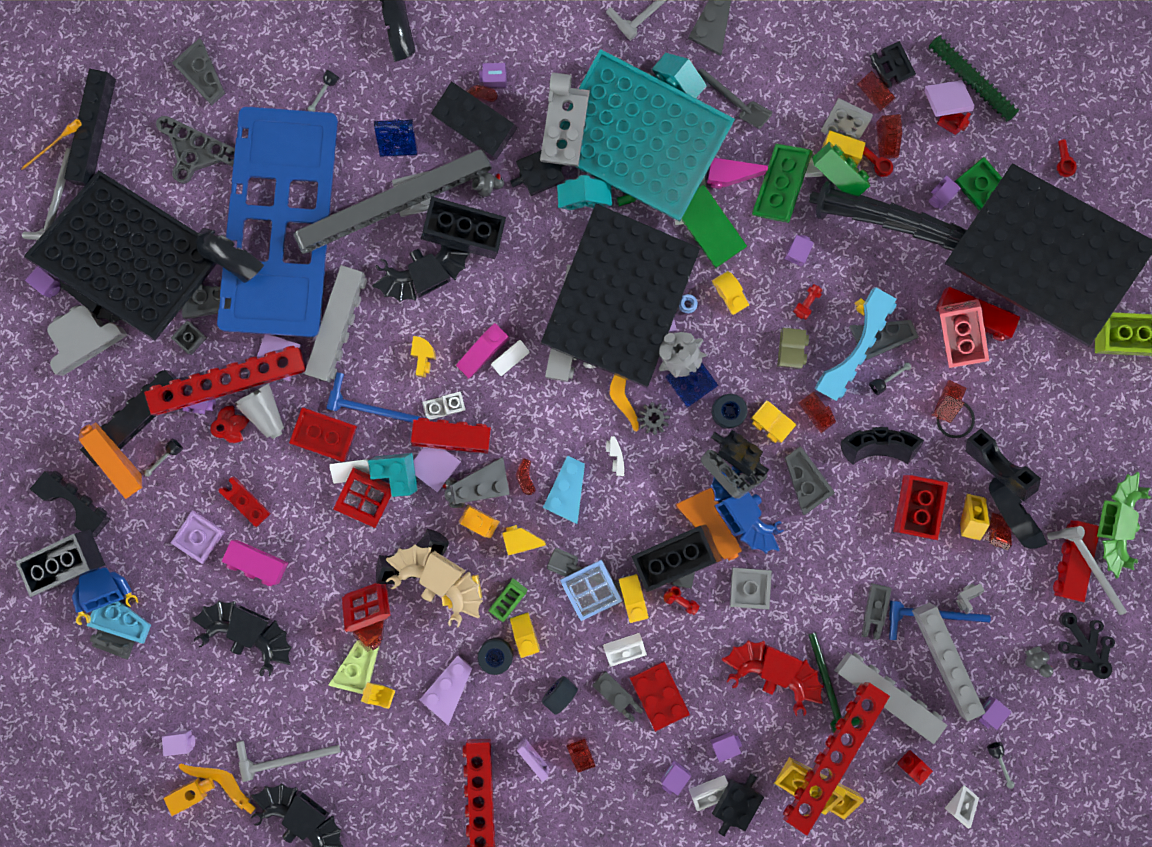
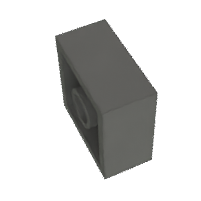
(189, 337)

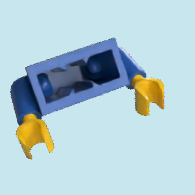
(99, 590)

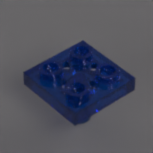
(396, 134)
(689, 395)

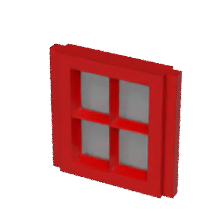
(363, 498)
(365, 607)

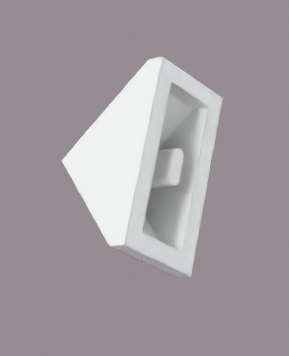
(963, 806)

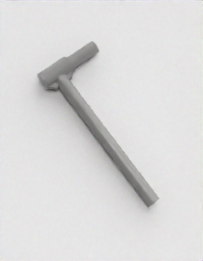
(629, 28)
(55, 201)
(1076, 534)
(248, 769)

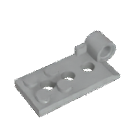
(559, 94)

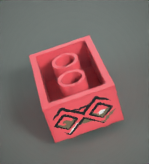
(963, 333)

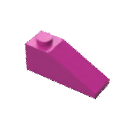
(729, 172)
(482, 350)

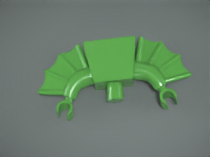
(1121, 523)

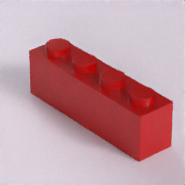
(996, 320)
(450, 436)
(1073, 569)

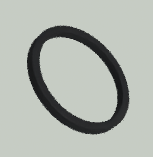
(966, 433)

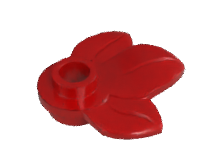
(232, 425)

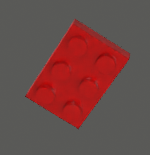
(323, 434)
(659, 696)

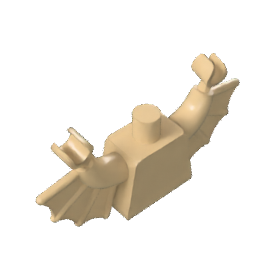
(439, 577)

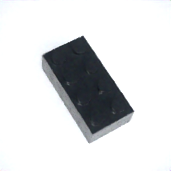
(474, 120)
(463, 227)
(676, 558)
(60, 563)

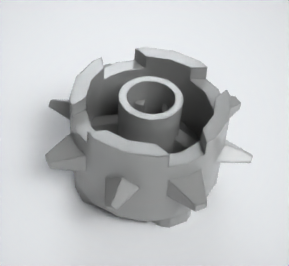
(680, 354)

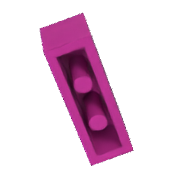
(254, 563)

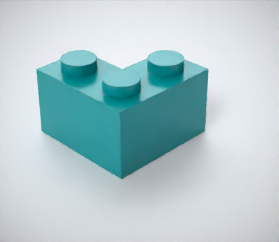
(680, 74)
(584, 193)
(398, 469)

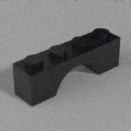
(1018, 479)
(52, 486)

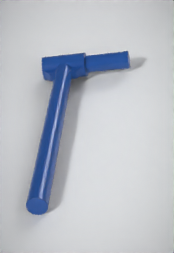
(336, 402)
(897, 611)

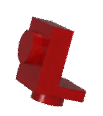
(954, 122)
(914, 767)

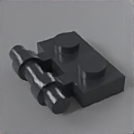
(897, 62)

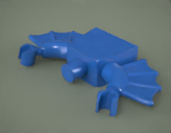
(743, 517)

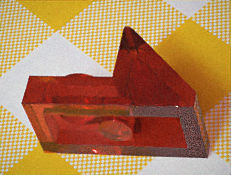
(950, 401)
(817, 412)
(998, 532)
(581, 754)

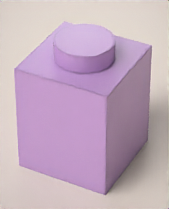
(178, 743)

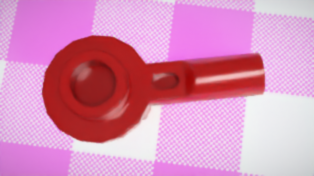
(1067, 165)
(882, 166)

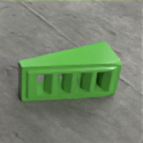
(518, 588)

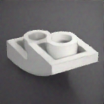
(444, 406)
(613, 447)

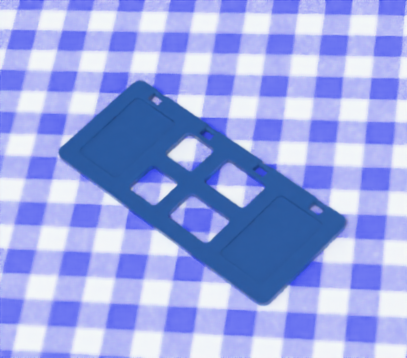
(283, 148)

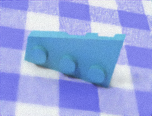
(566, 491)
(120, 621)

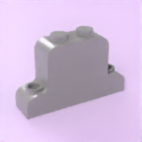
(80, 338)

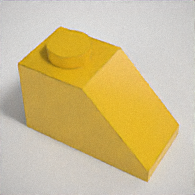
(974, 517)
(520, 540)
(633, 598)
(524, 635)

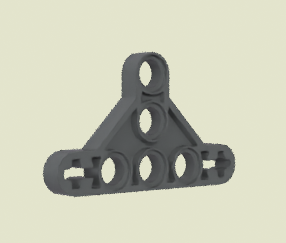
(185, 146)

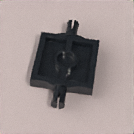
(537, 175)
(740, 453)
(738, 805)

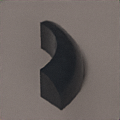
(399, 32)
(222, 251)
(881, 442)
(1016, 516)
(430, 539)

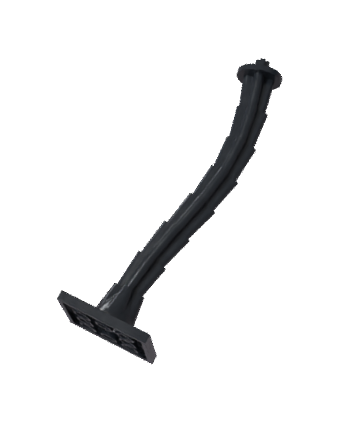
(888, 215)

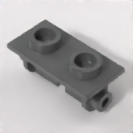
(112, 643)

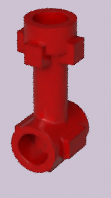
(803, 310)
(674, 595)

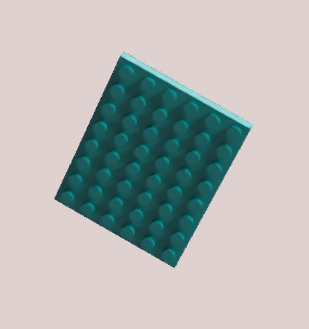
(647, 135)

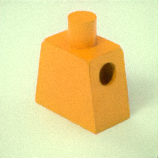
(479, 521)
(182, 798)

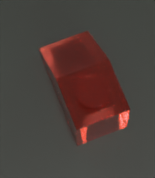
(876, 91)
(889, 135)
(370, 636)

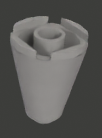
(262, 411)

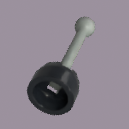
(329, 79)
(880, 384)
(173, 447)
(997, 751)

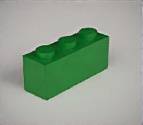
(841, 170)

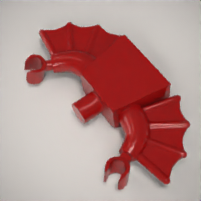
(776, 669)

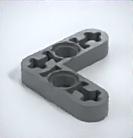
(731, 481)

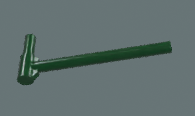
(827, 683)

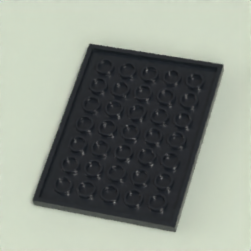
(1051, 254)
(123, 255)
(620, 295)

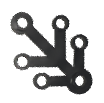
(1088, 647)

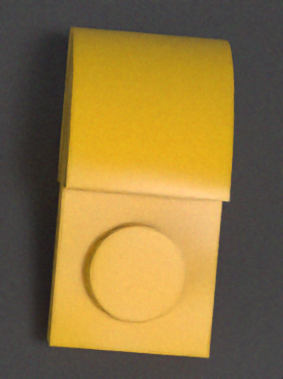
(731, 292)
(423, 351)

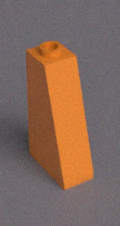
(111, 460)
(701, 511)

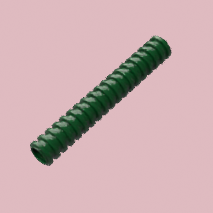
(973, 78)

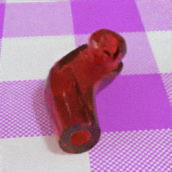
(483, 92)
(523, 477)

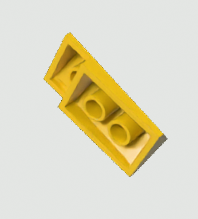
(841, 802)

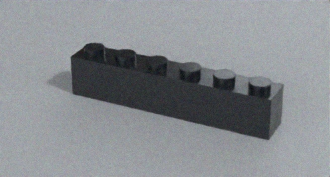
(89, 135)
(134, 416)

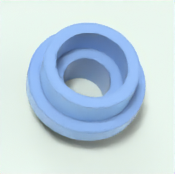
(694, 303)

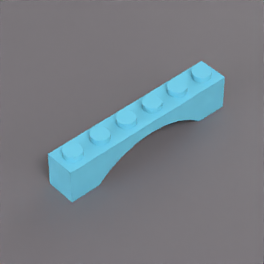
(876, 310)

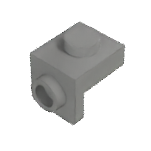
(970, 592)

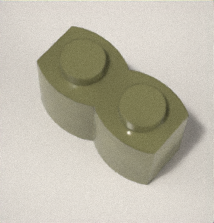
(792, 348)

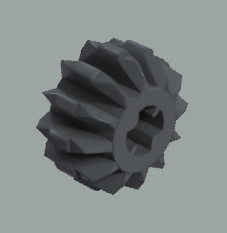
(658, 423)

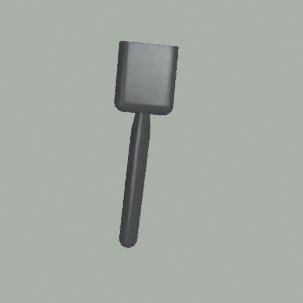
(752, 113)
(565, 564)

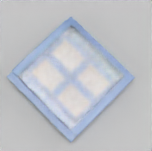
(591, 590)

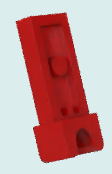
(245, 502)

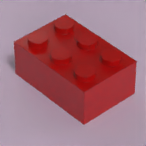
(920, 507)

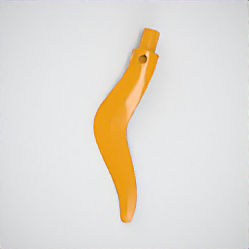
(71, 128)
(617, 393)
(227, 782)

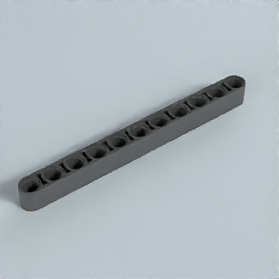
(392, 201)

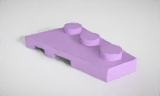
(447, 689)

